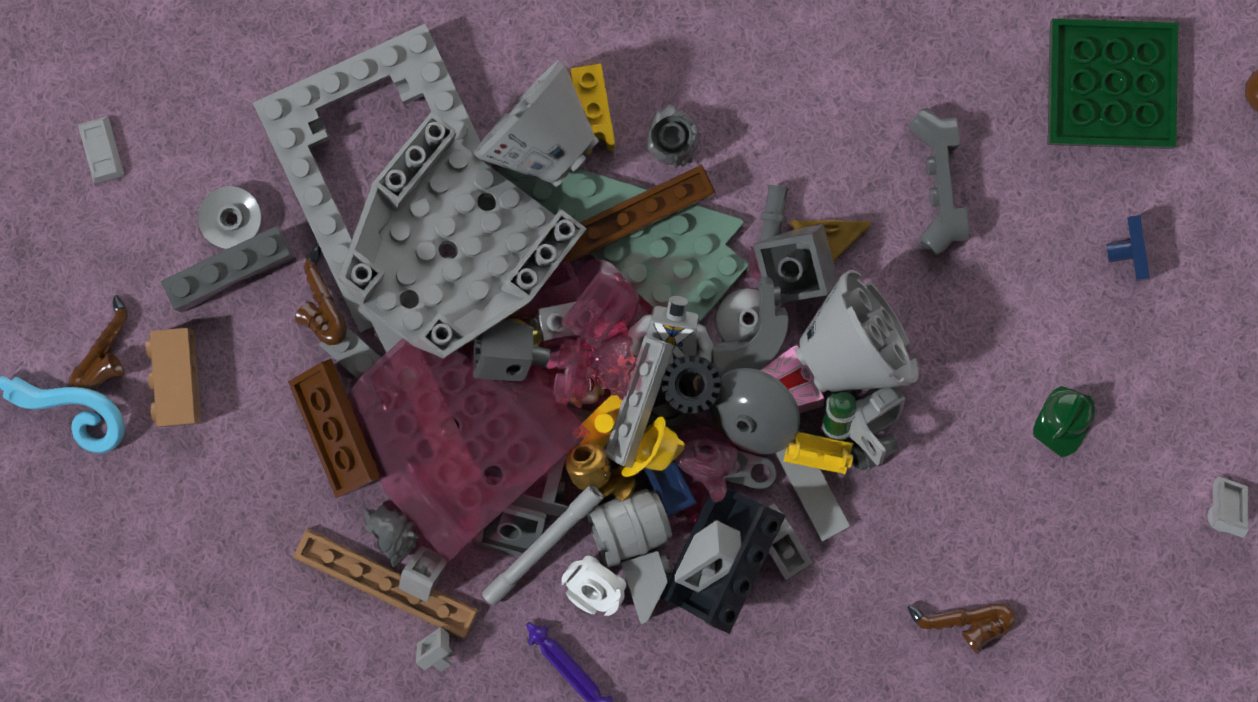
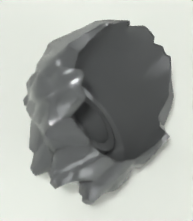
(673, 137)
(393, 533)

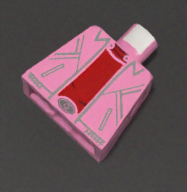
(797, 380)

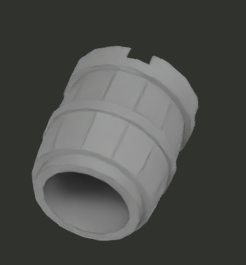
(629, 526)

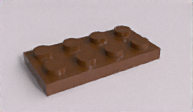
(334, 428)

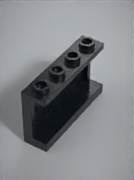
(724, 599)

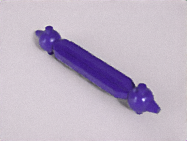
(565, 664)

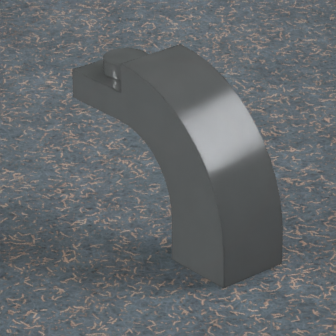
(765, 339)

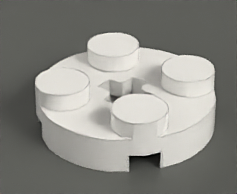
(608, 586)

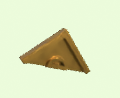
(839, 232)

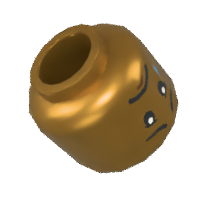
(588, 466)

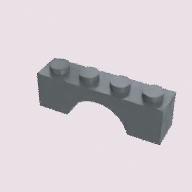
(230, 266)

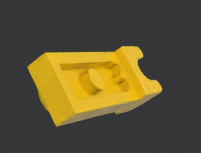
(593, 97)

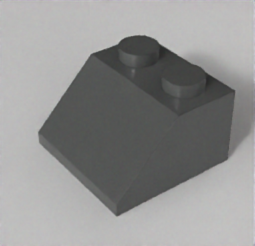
(798, 263)

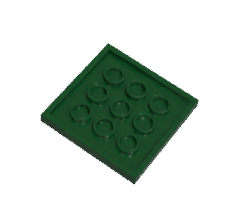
(1113, 83)

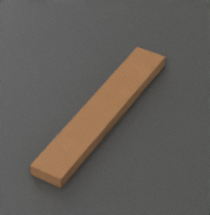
(383, 583)

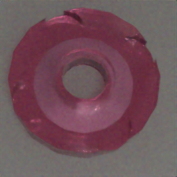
(704, 466)

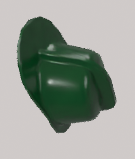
(1064, 420)

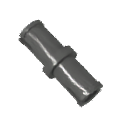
(774, 212)

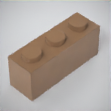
(174, 377)

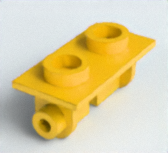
(819, 453)

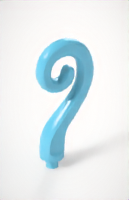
(30, 397)

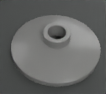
(216, 209)
(731, 311)

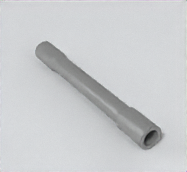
(577, 510)

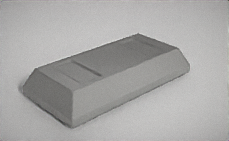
(101, 150)

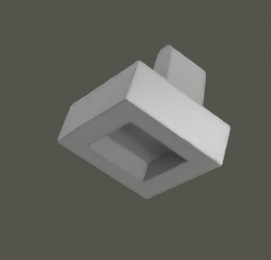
(434, 651)

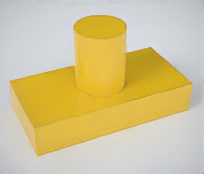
(602, 421)

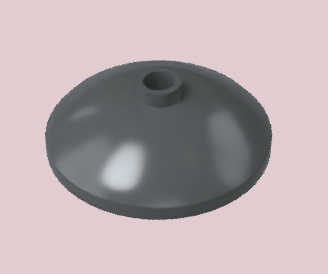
(756, 411)

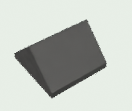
(513, 530)

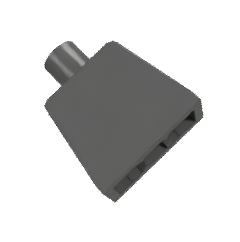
(507, 352)

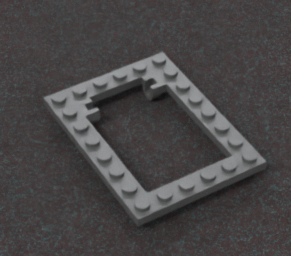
(288, 114)

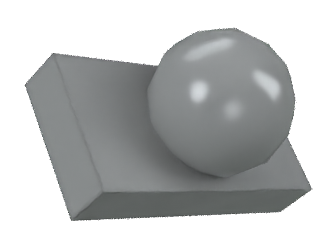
(1229, 507)

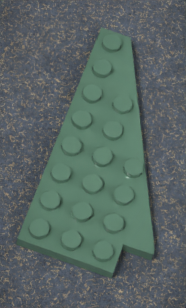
(667, 259)

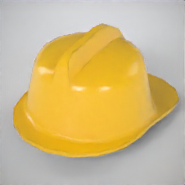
(656, 450)

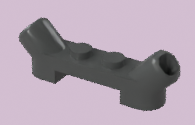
(950, 223)

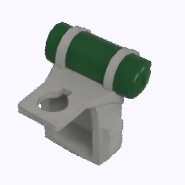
(863, 418)

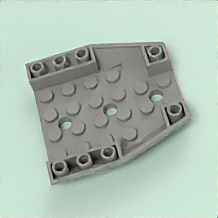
(431, 201)

